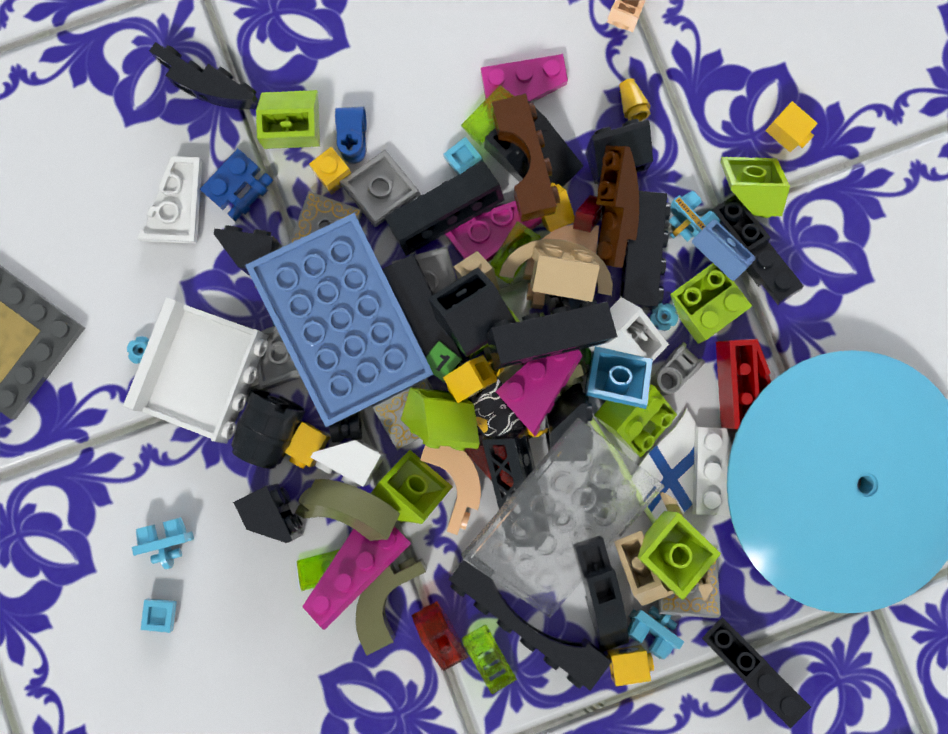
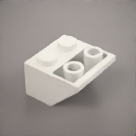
(634, 332)
(353, 460)

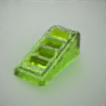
(478, 643)

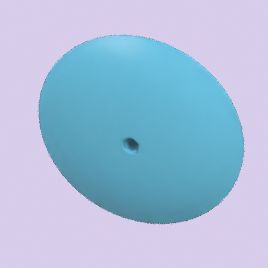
(799, 474)

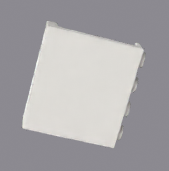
(197, 371)

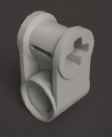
(679, 366)

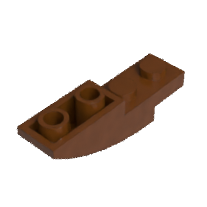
(620, 196)

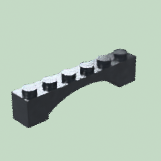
(579, 659)

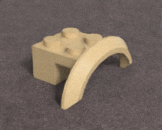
(561, 269)
(643, 582)

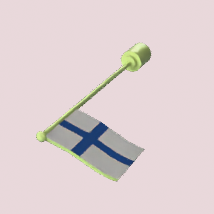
(670, 463)

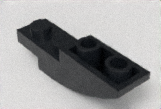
(207, 84)
(768, 267)
(602, 593)
(756, 672)

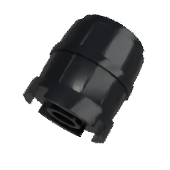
(266, 429)

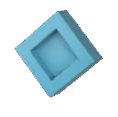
(462, 156)
(158, 615)

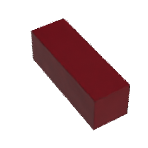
(588, 215)

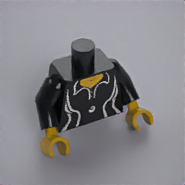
(493, 414)

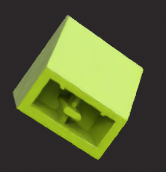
(288, 119)
(708, 303)
(440, 419)
(637, 426)

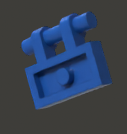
(230, 181)

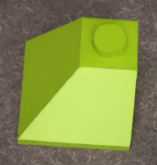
(757, 184)
(412, 489)
(677, 553)

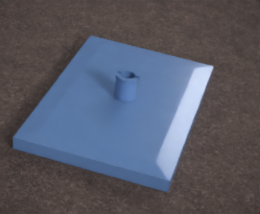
(339, 319)

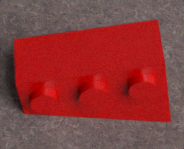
(740, 378)

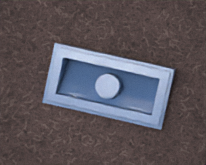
(723, 250)

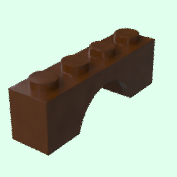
(515, 123)

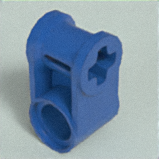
(351, 129)

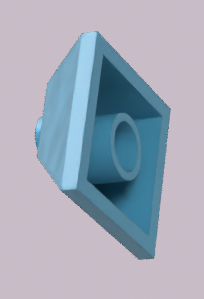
(619, 377)

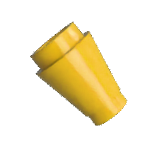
(633, 101)

